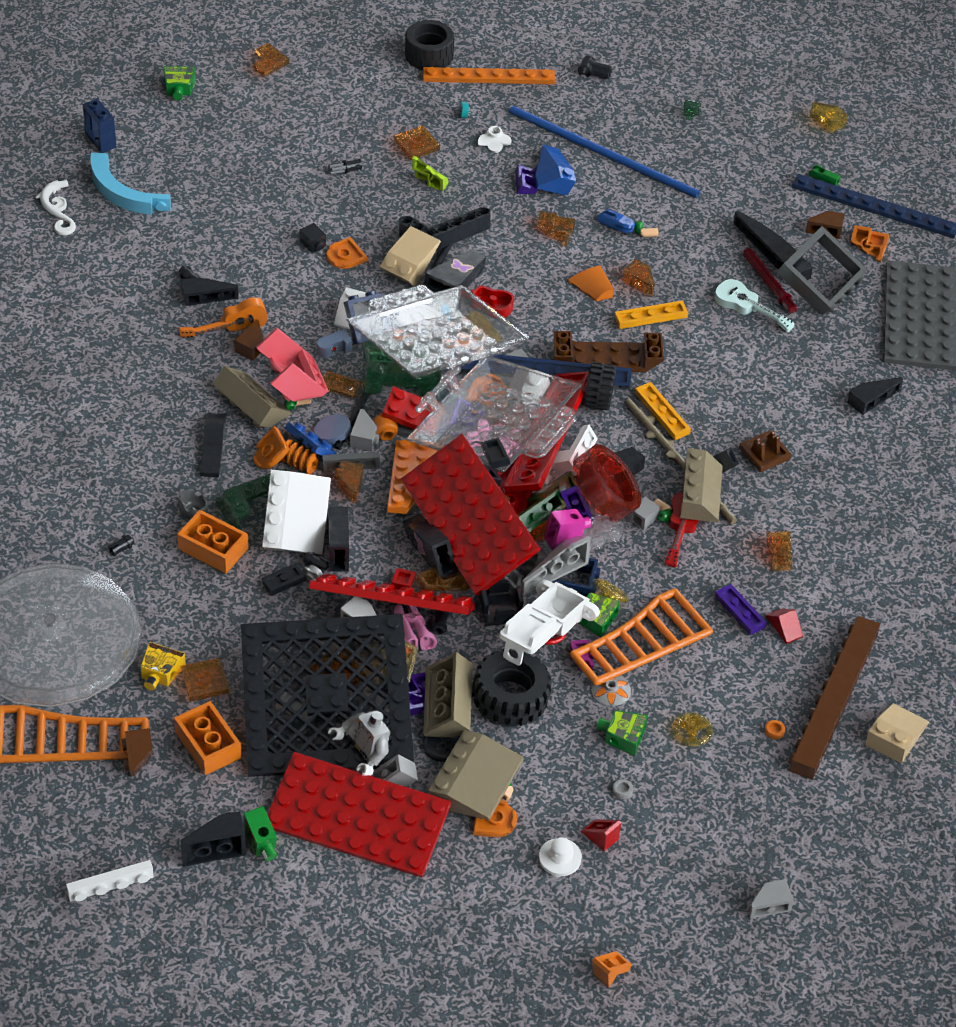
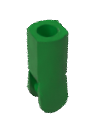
(824, 175)

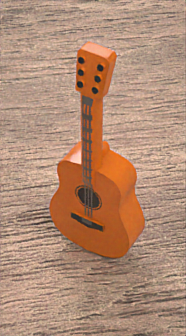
(233, 318)

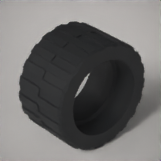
(433, 33)

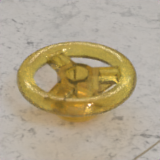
(611, 591)
(693, 723)

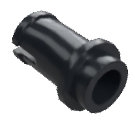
(186, 272)
(121, 545)
(311, 559)
(439, 625)

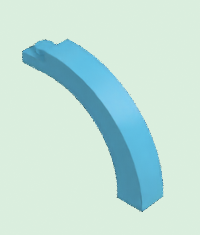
(122, 195)

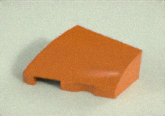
(870, 241)
(594, 283)

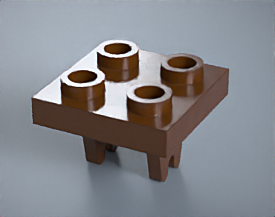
(765, 451)

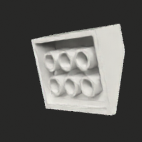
(296, 512)

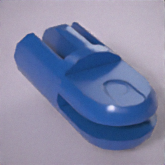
(616, 221)

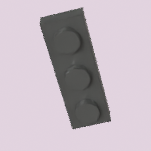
(370, 460)

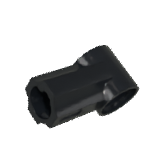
(590, 67)

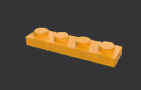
(651, 314)
(662, 411)

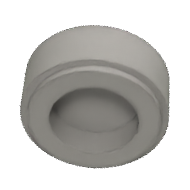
(622, 789)

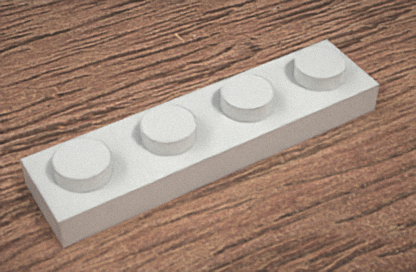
(110, 880)

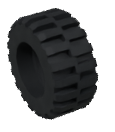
(506, 706)

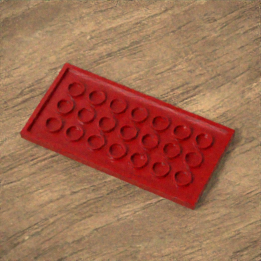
(472, 512)
(388, 593)
(358, 814)

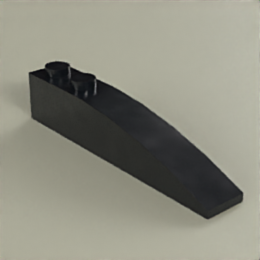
(770, 243)

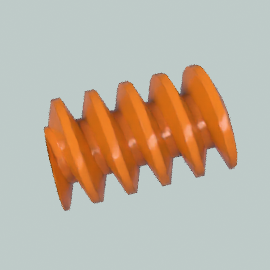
(300, 458)

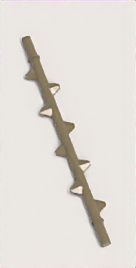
(653, 432)

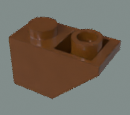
(246, 342)
(138, 748)

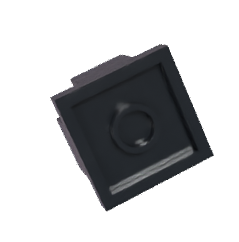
(500, 603)

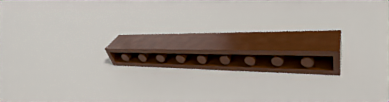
(834, 697)

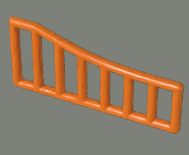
(635, 622)
(62, 719)

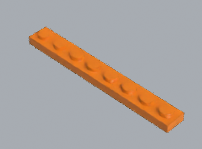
(488, 75)

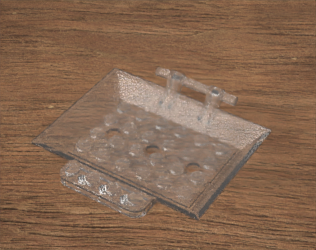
(435, 330)
(484, 410)

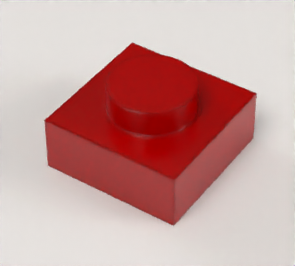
(403, 578)

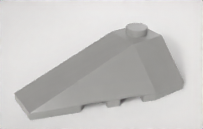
(561, 561)

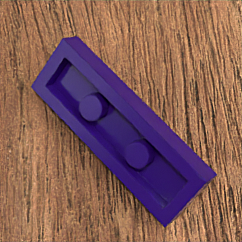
(740, 609)

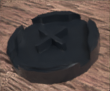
(439, 747)

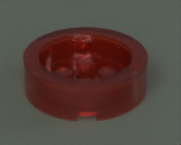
(607, 483)

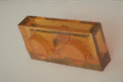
(342, 384)

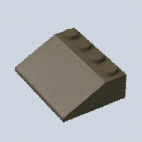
(476, 775)

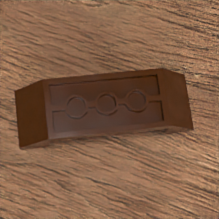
(638, 356)

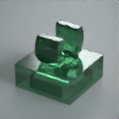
(691, 108)

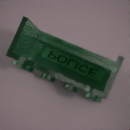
(381, 370)
(234, 500)

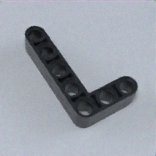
(453, 229)

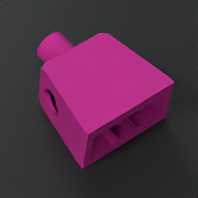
(564, 526)

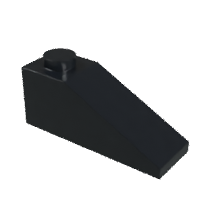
(205, 290)
(871, 394)

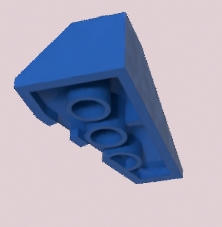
(554, 172)

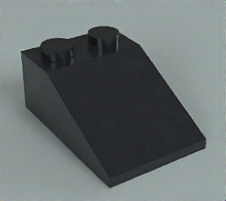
(215, 840)

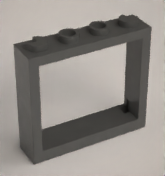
(805, 288)

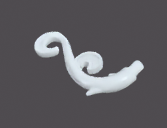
(60, 205)

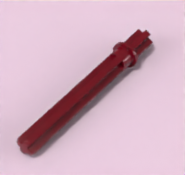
(783, 297)

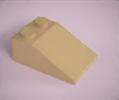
(410, 256)
(895, 732)

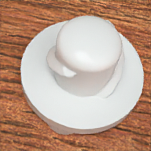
(560, 857)

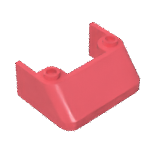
(298, 370)

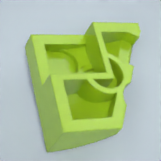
(425, 172)

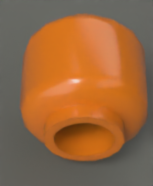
(385, 428)

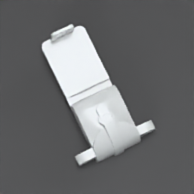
(549, 615)

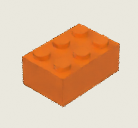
(212, 541)
(207, 738)

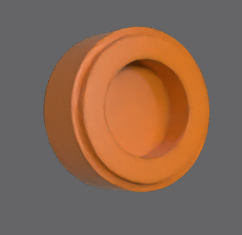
(774, 729)

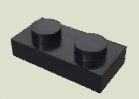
(283, 579)

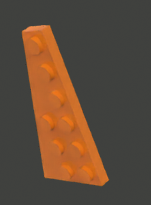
(406, 458)

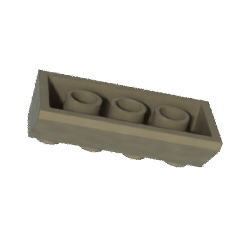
(250, 397)
(701, 486)
(448, 697)

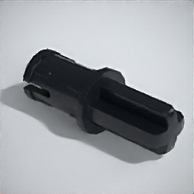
(345, 166)

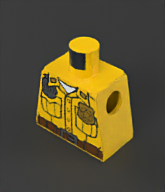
(161, 665)

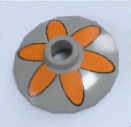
(612, 695)

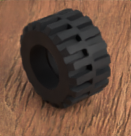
(600, 386)

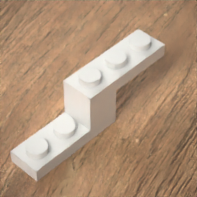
(564, 459)

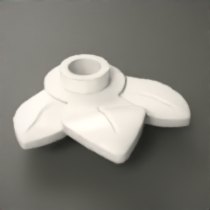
(494, 139)

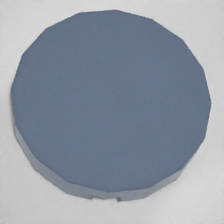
(333, 428)

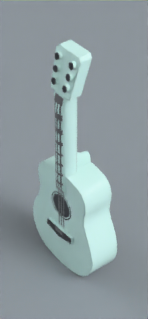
(736, 296)

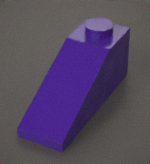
(575, 500)

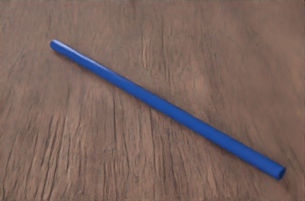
(605, 152)

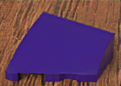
(525, 180)
(417, 693)

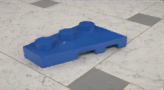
(309, 439)

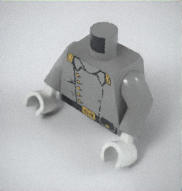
(369, 737)

